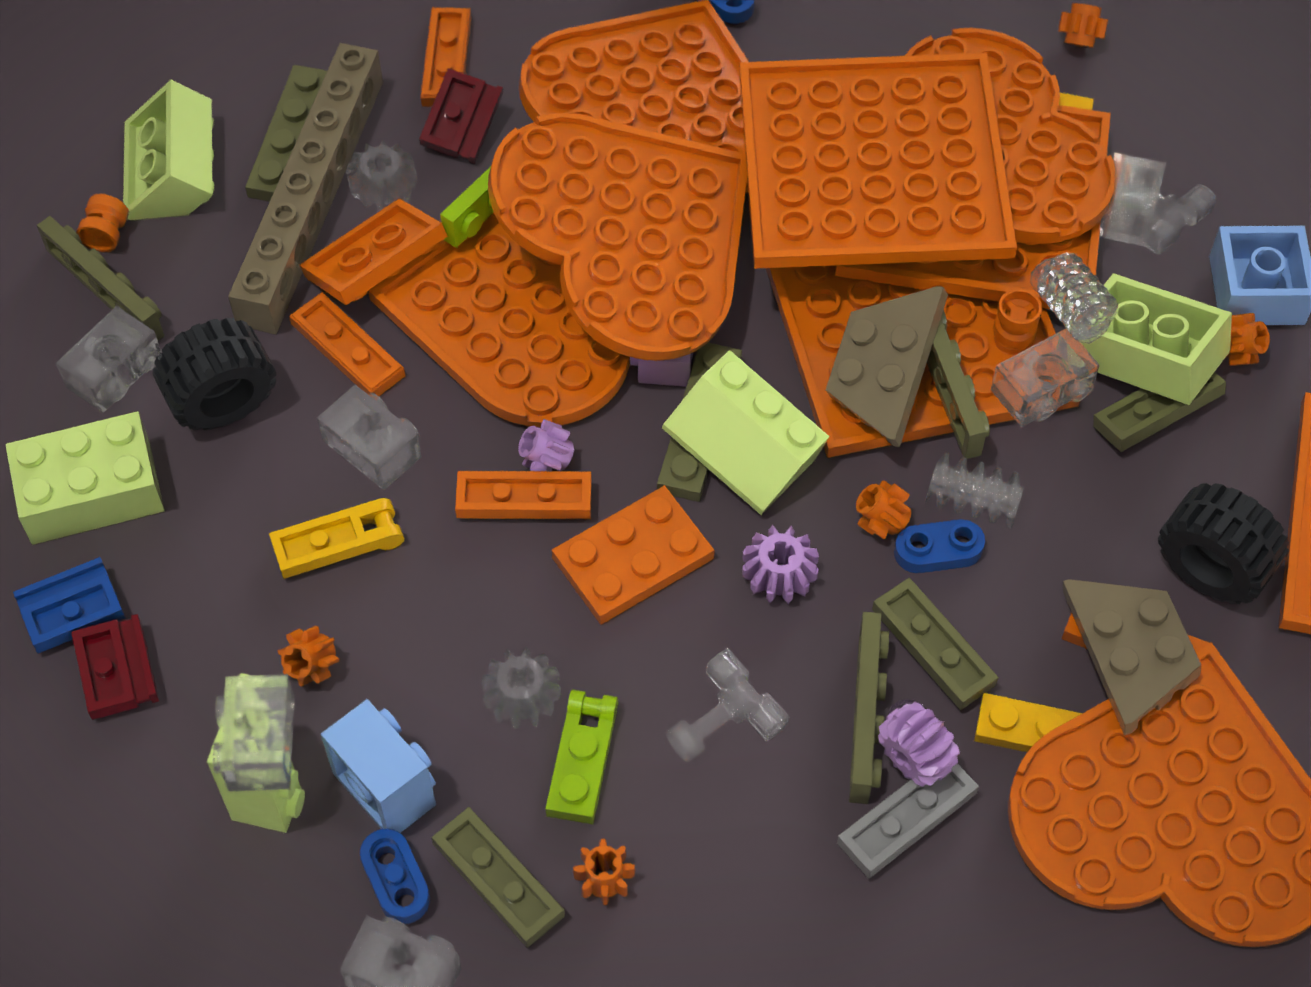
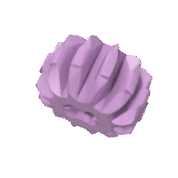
(794, 553)
(918, 744)

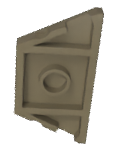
(885, 360)
(1133, 645)

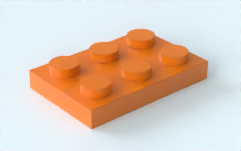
(373, 251)
(632, 554)

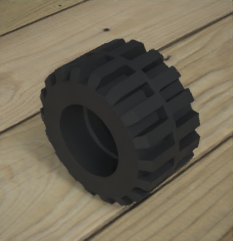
(214, 374)
(1223, 543)

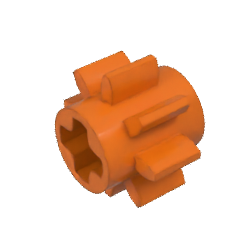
(1083, 25)
(1247, 339)
(883, 509)
(308, 655)
(604, 858)

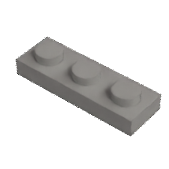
(904, 819)

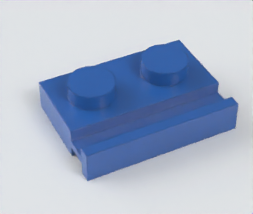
(68, 603)

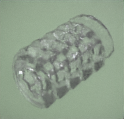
(1075, 296)
(975, 489)

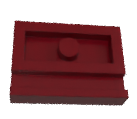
(461, 116)
(114, 667)

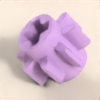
(546, 447)

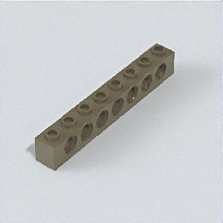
(306, 189)

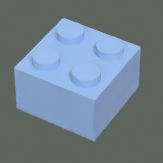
(1263, 273)
(380, 767)

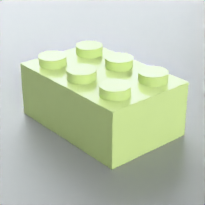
(1161, 340)
(84, 478)

